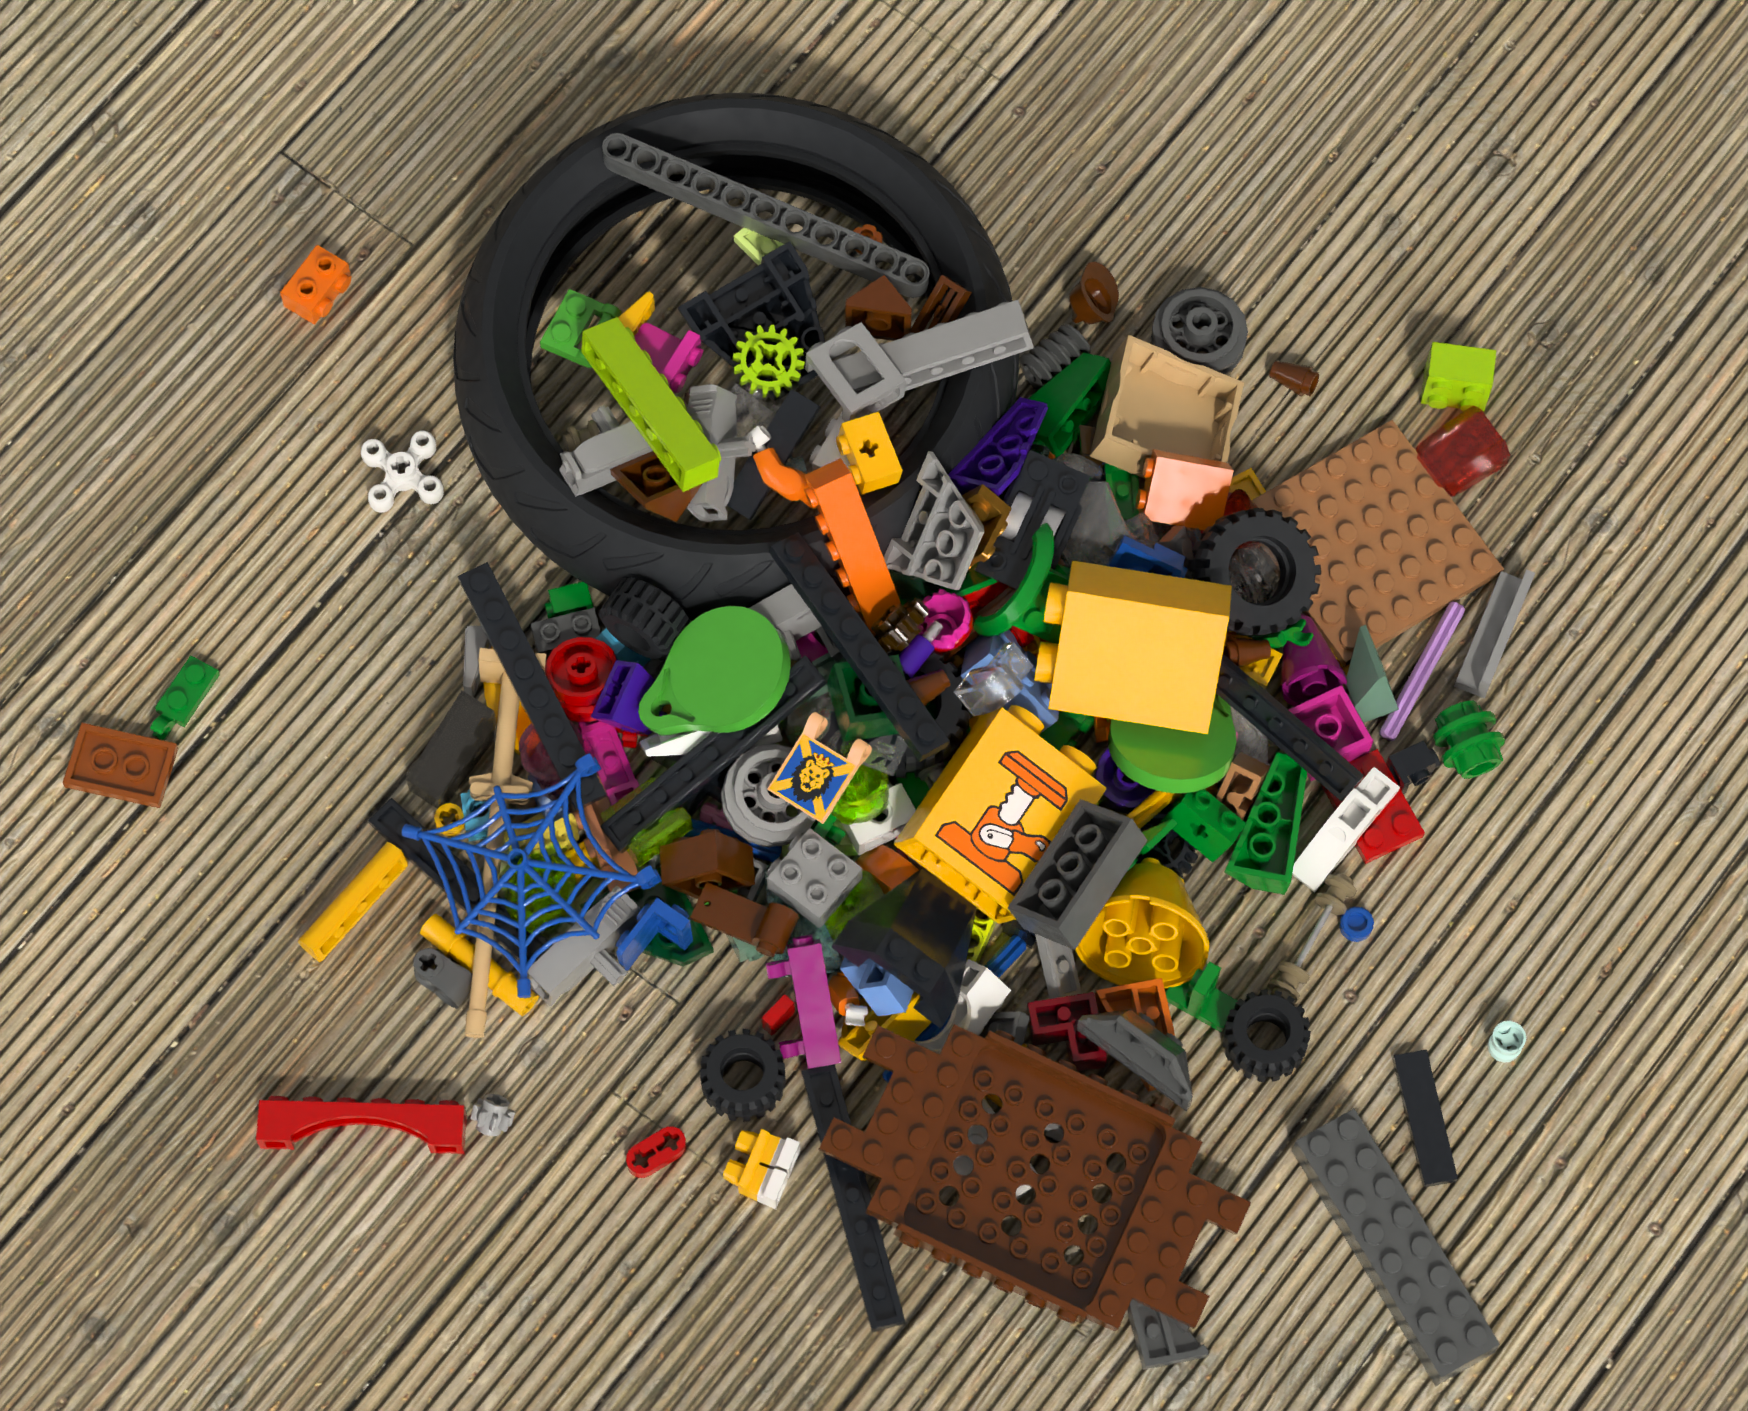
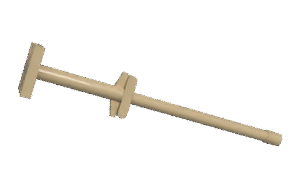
(482, 790)

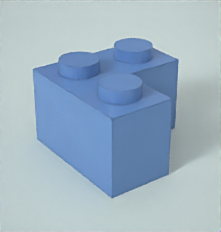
(878, 987)

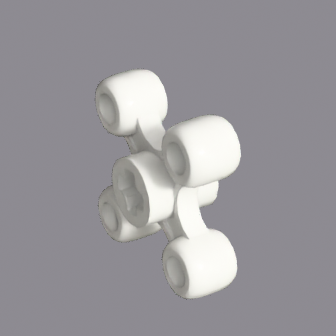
(410, 479)

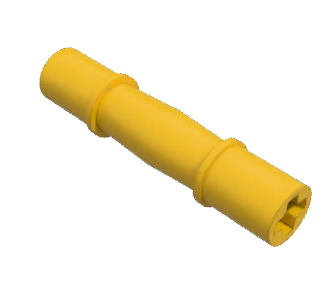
(460, 949)

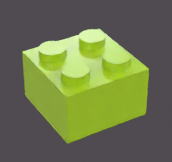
(1458, 376)

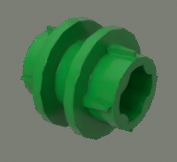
(1470, 743)

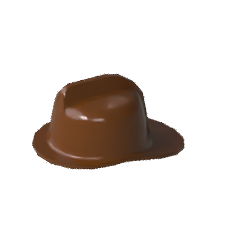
(1094, 296)

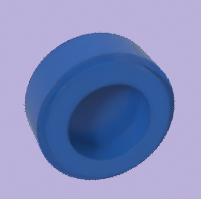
(1356, 924)

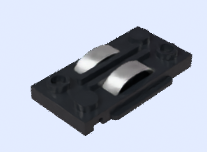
(1039, 495)

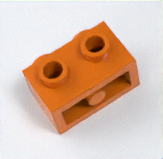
(316, 285)

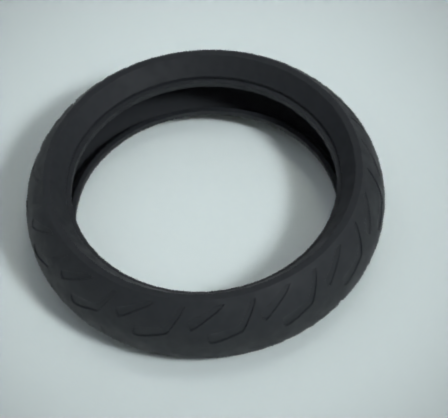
(574, 201)

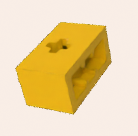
(869, 435)

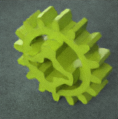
(757, 369)

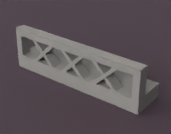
(1493, 633)

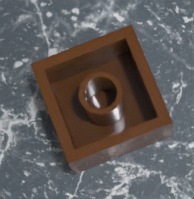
(706, 858)

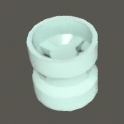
(1509, 1034)

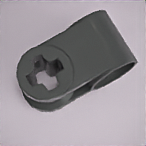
(447, 981)

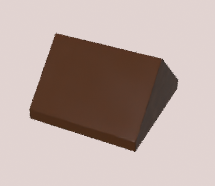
(880, 310)
(653, 486)

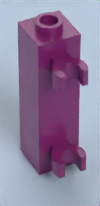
(812, 1000)

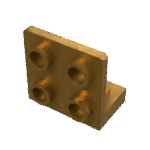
(992, 514)

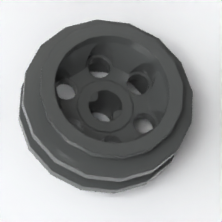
(1202, 309)

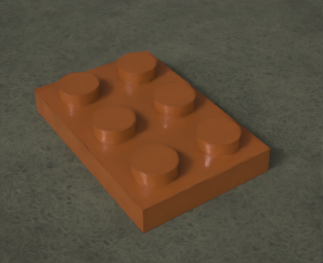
(120, 765)

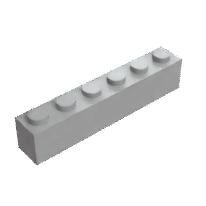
(946, 348)

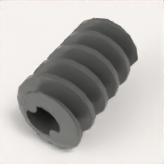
(1052, 354)

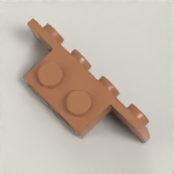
(594, 820)

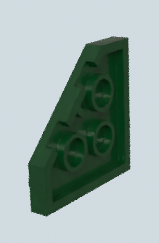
(660, 945)

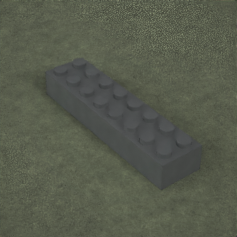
(1395, 1247)

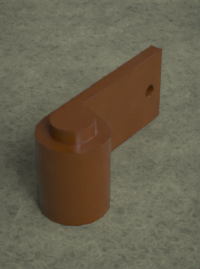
(746, 920)

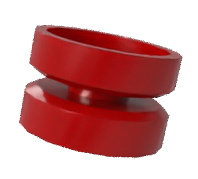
(578, 675)

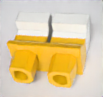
(767, 1167)

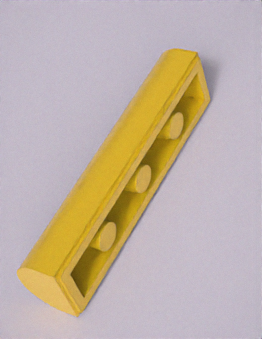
(353, 902)

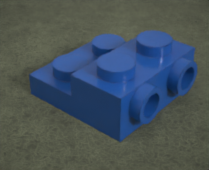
(1139, 557)

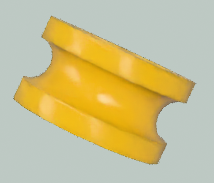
(446, 810)

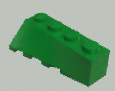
(1269, 839)

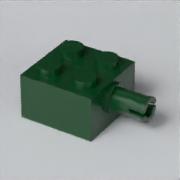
(855, 707)

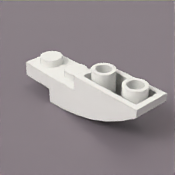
(1344, 829)

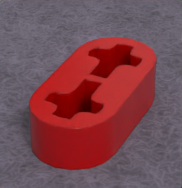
(651, 1145)

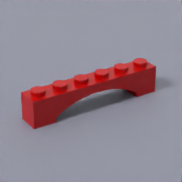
(286, 1122)

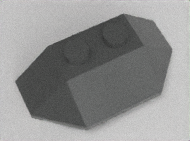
(1143, 1050)

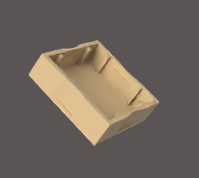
(1163, 406)

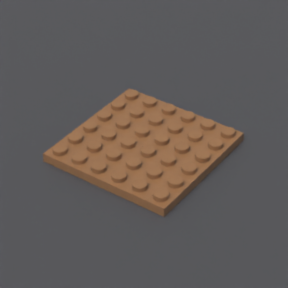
(1384, 540)

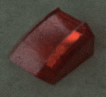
(1463, 451)

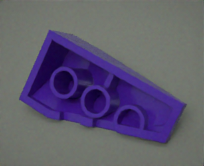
(1002, 450)

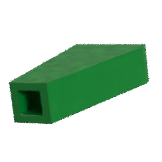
(1071, 400)

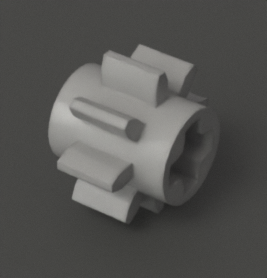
(492, 1115)

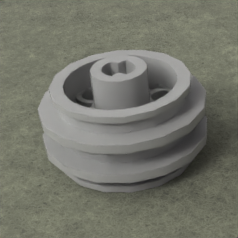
(749, 821)

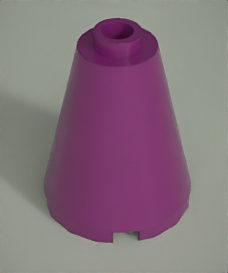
(1309, 668)

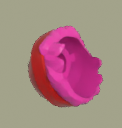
(953, 615)

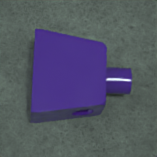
(621, 697)

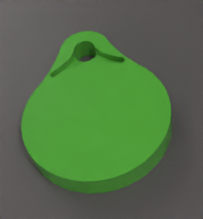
(719, 674)
(1175, 758)

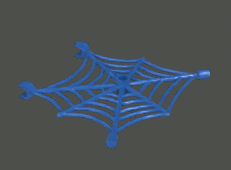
(645, 878)

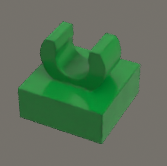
(828, 830)

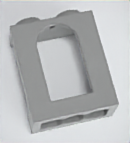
(871, 399)

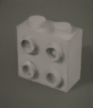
(813, 877)

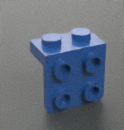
(654, 918)

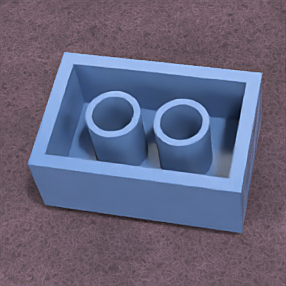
(1034, 695)

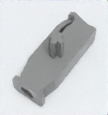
(716, 413)
(591, 461)
(790, 616)
(576, 956)

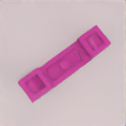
(615, 768)

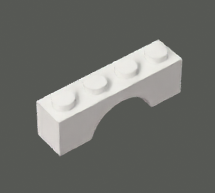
(978, 1000)

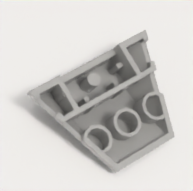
(939, 533)

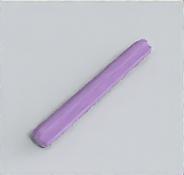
(1422, 670)

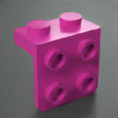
(670, 354)

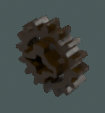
(900, 625)

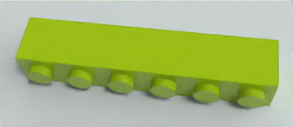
(651, 404)

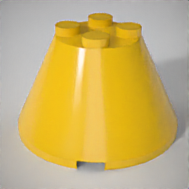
(1146, 930)

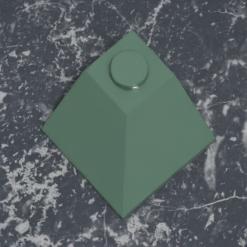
(1368, 681)

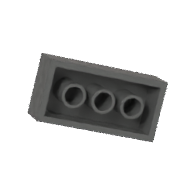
(1077, 874)

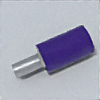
(919, 650)

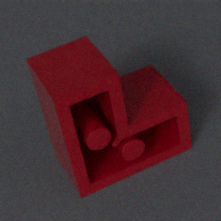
(1057, 1021)

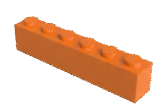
(851, 541)

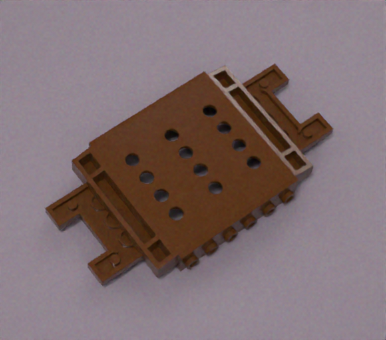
(1140, 1231)

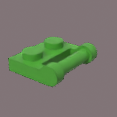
(569, 323)

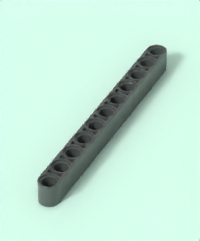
(757, 202)

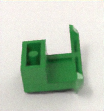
(1029, 601)

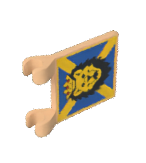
(816, 775)

